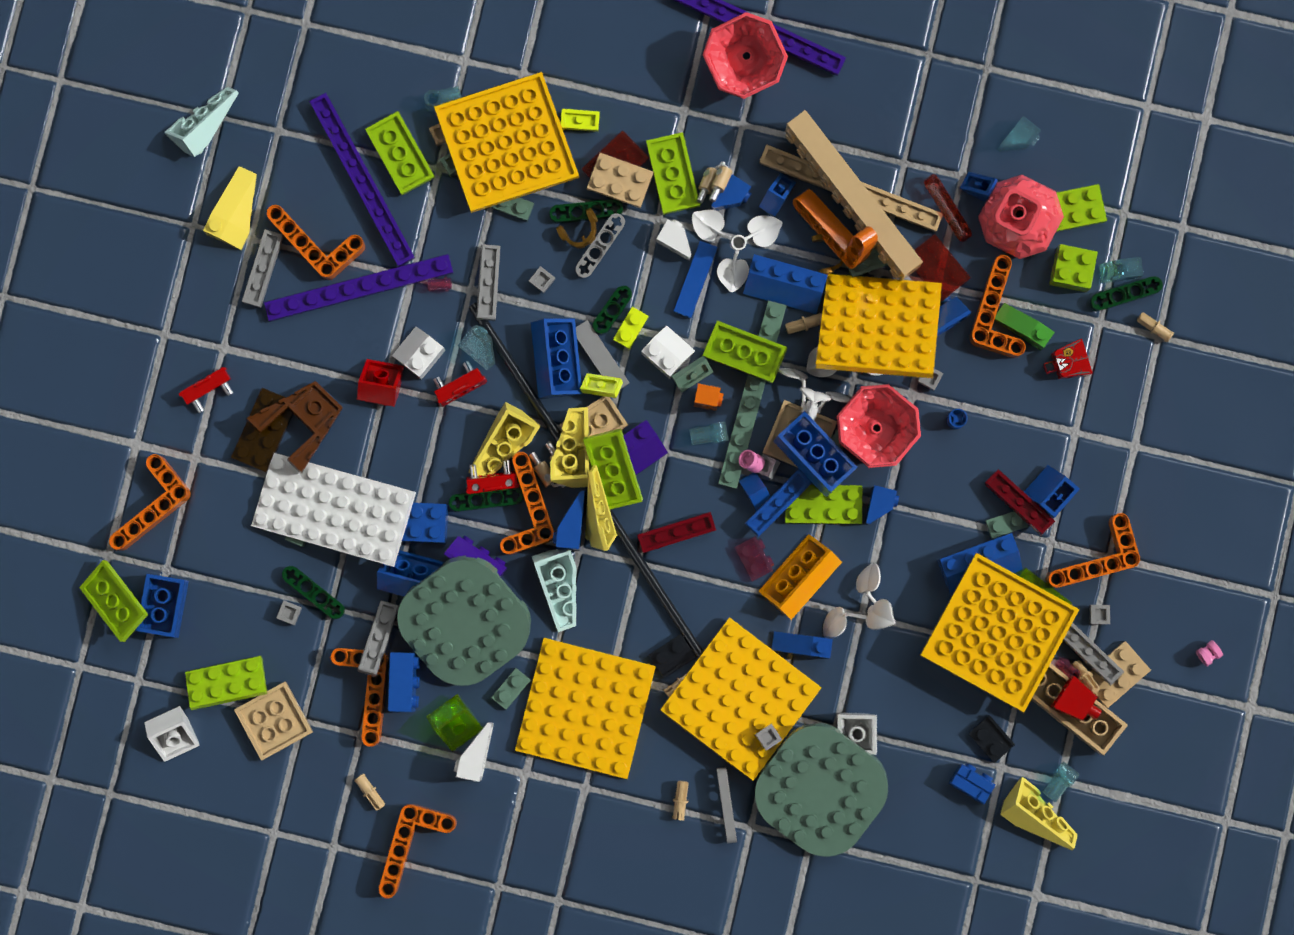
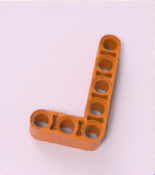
(310, 247)
(848, 248)
(991, 310)
(155, 507)
(532, 508)
(1101, 563)
(370, 689)
(405, 842)

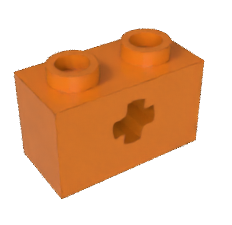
(708, 397)

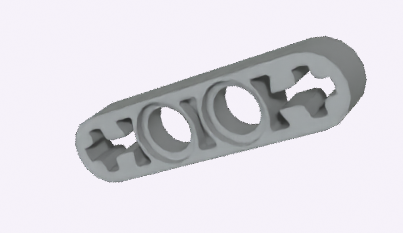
(597, 243)
(726, 805)

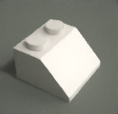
(419, 352)
(667, 352)
(860, 729)
(171, 734)

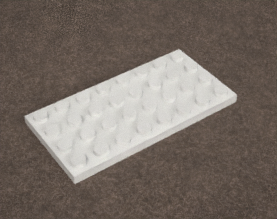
(334, 510)

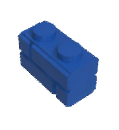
(971, 783)

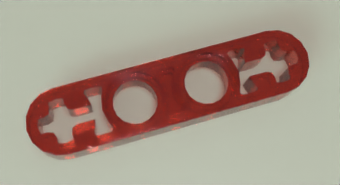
(948, 207)

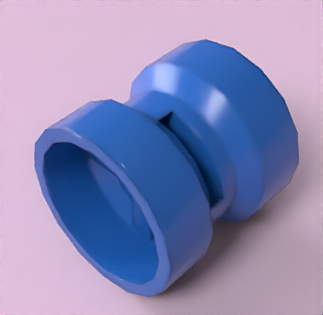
(957, 415)

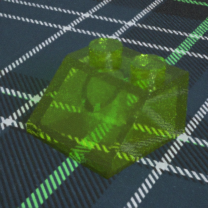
(454, 722)

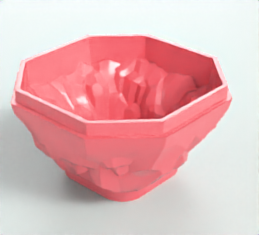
(726, 50)
(1024, 234)
(891, 412)

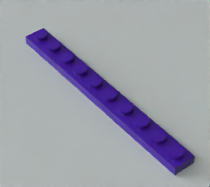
(791, 42)
(362, 179)
(358, 288)

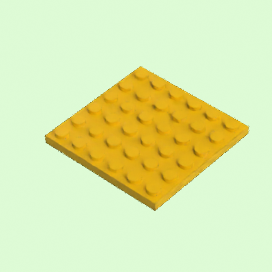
(506, 142)
(879, 326)
(999, 632)
(736, 693)
(585, 708)

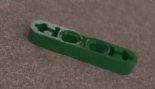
(584, 206)
(1125, 292)
(486, 502)
(315, 590)

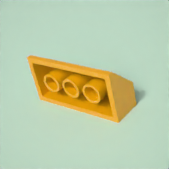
(800, 576)

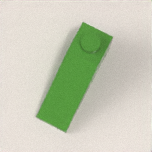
(1024, 326)

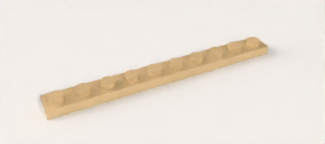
(887, 201)

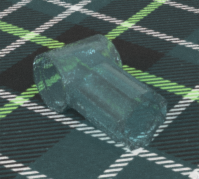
(443, 96)
(713, 433)
(1063, 777)

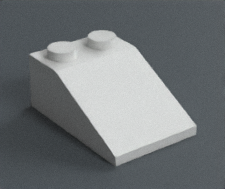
(473, 760)

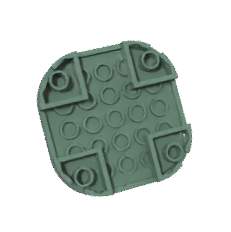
(464, 621)
(821, 790)

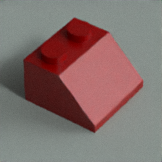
(380, 382)

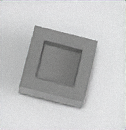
(542, 279)
(931, 383)
(770, 467)
(289, 612)
(1099, 614)
(768, 737)

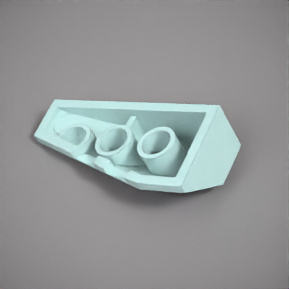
(198, 129)
(558, 580)

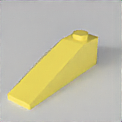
(233, 212)
(507, 436)
(570, 460)
(599, 522)
(1030, 812)

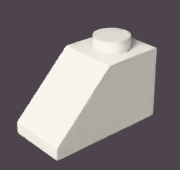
(674, 238)

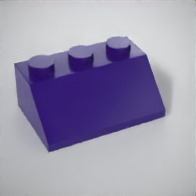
(643, 446)
(464, 547)

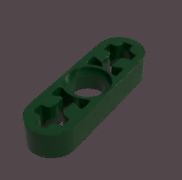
(624, 301)

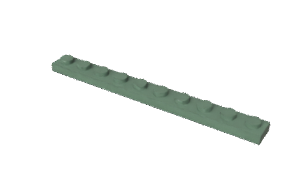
(749, 402)

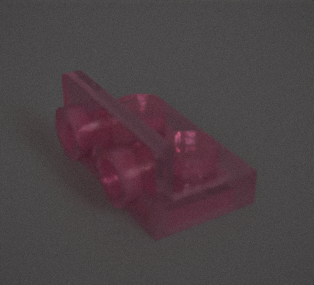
(754, 558)

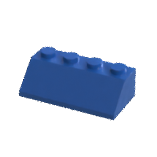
(785, 284)
(951, 314)
(556, 358)
(815, 454)
(1000, 551)
(406, 573)

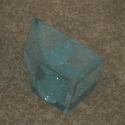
(1021, 136)
(1121, 270)
(479, 346)

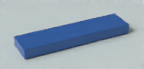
(695, 279)
(778, 503)

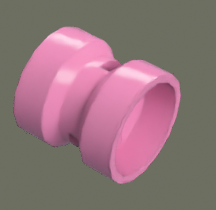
(751, 461)
(1209, 653)

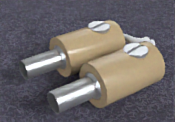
(714, 180)
(542, 468)

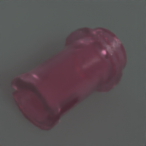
(439, 284)
(1065, 667)

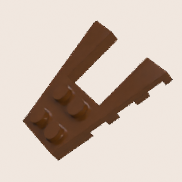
(313, 408)

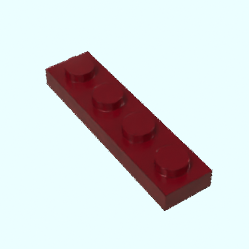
(1019, 502)
(676, 532)

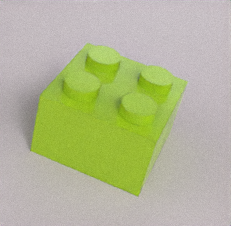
(1073, 268)

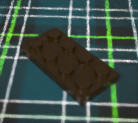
(258, 448)

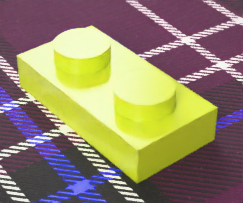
(580, 120)
(630, 328)
(601, 385)

